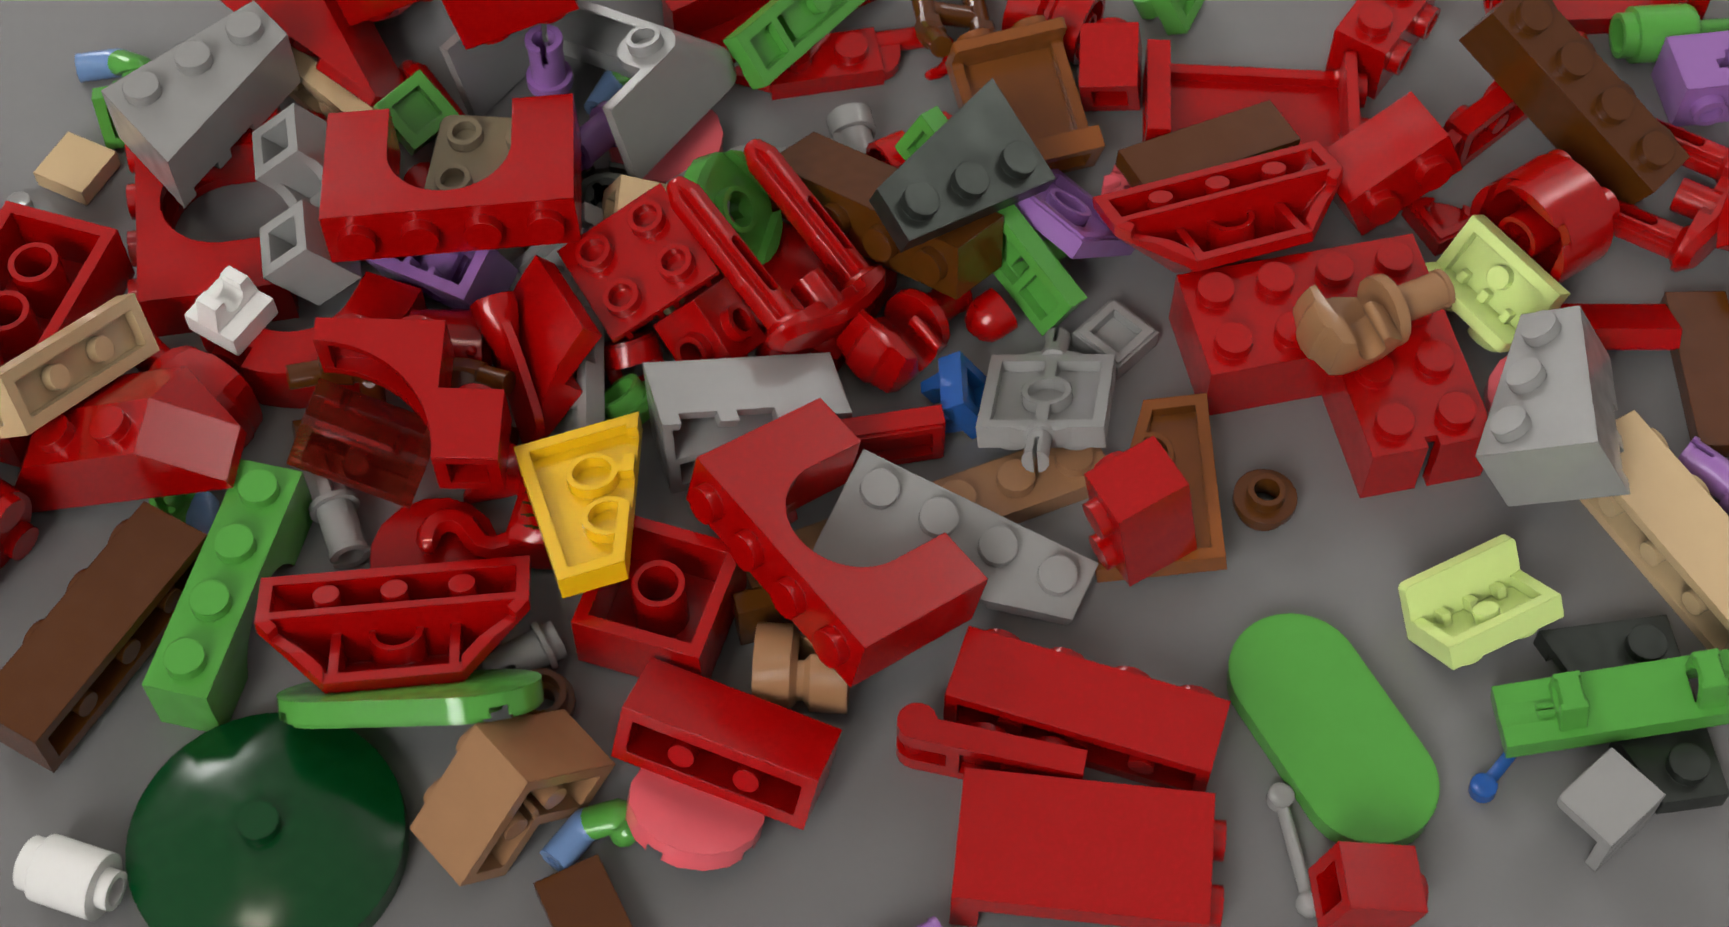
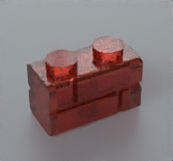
(362, 443)

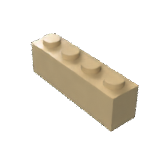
(1671, 531)

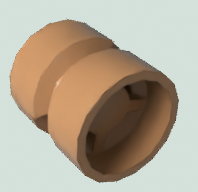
(790, 671)

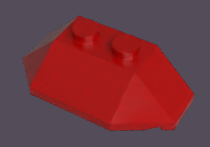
(1226, 209)
(133, 442)
(393, 621)

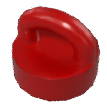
(632, 352)

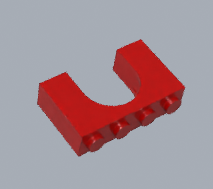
(523, 203)
(177, 268)
(849, 613)

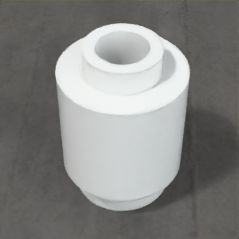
(70, 876)

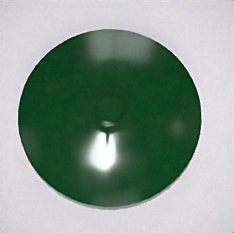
(268, 830)

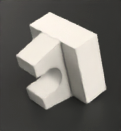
(231, 311)

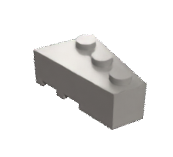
(203, 96)
(717, 400)
(1554, 415)

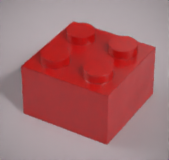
(669, 607)

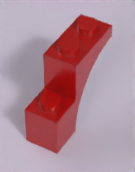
(415, 362)

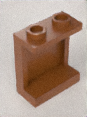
(1037, 83)

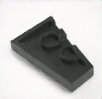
(962, 172)
(1676, 762)

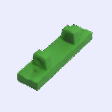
(782, 34)
(1039, 281)
(1612, 703)

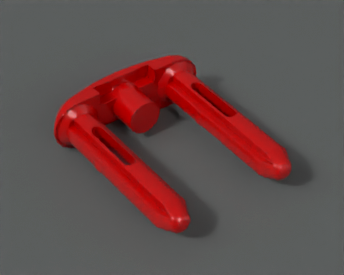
(1690, 244)
(825, 308)

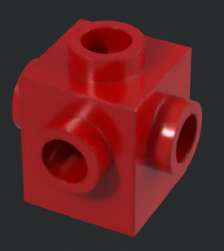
(711, 326)

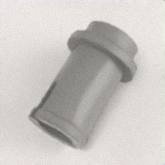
(529, 651)

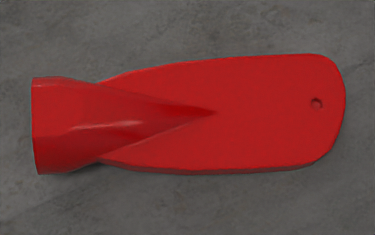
(499, 323)

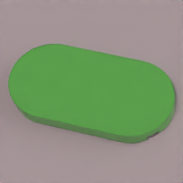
(421, 705)
(1331, 731)

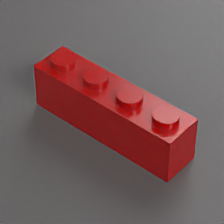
(1118, 713)

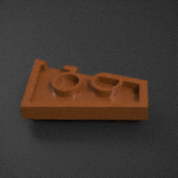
(1185, 434)

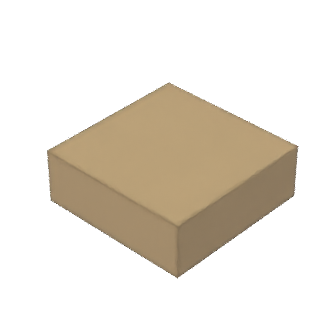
(77, 168)

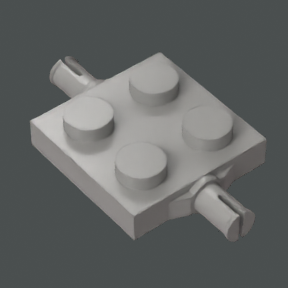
(1047, 401)

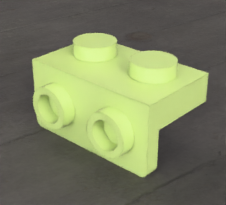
(1495, 283)
(1476, 604)

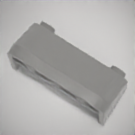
(670, 73)

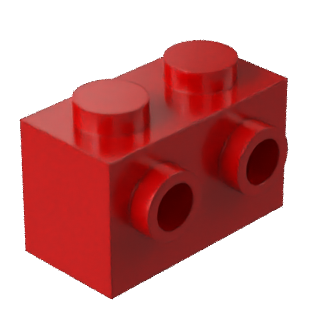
(1382, 36)
(1392, 163)
(1139, 511)

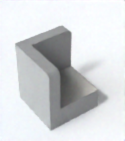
(1610, 804)

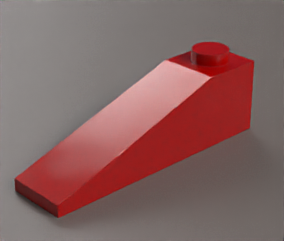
(346, 53)

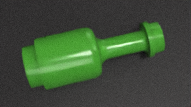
(1643, 29)

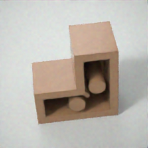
(505, 785)

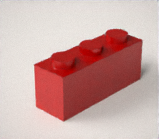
(726, 742)

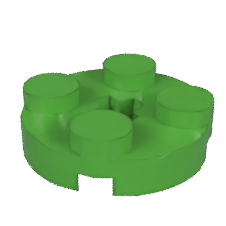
(727, 179)

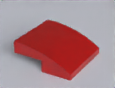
(553, 337)

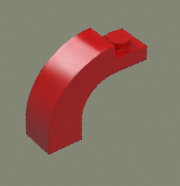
(271, 350)

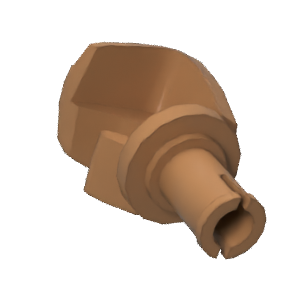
(1355, 331)

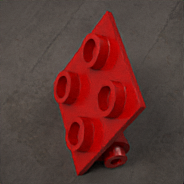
(638, 264)

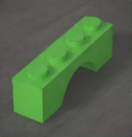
(205, 646)

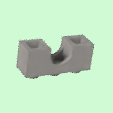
(293, 247)

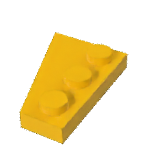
(585, 500)

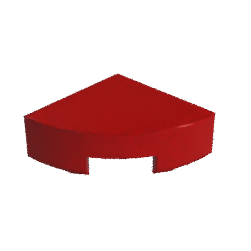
(1435, 222)

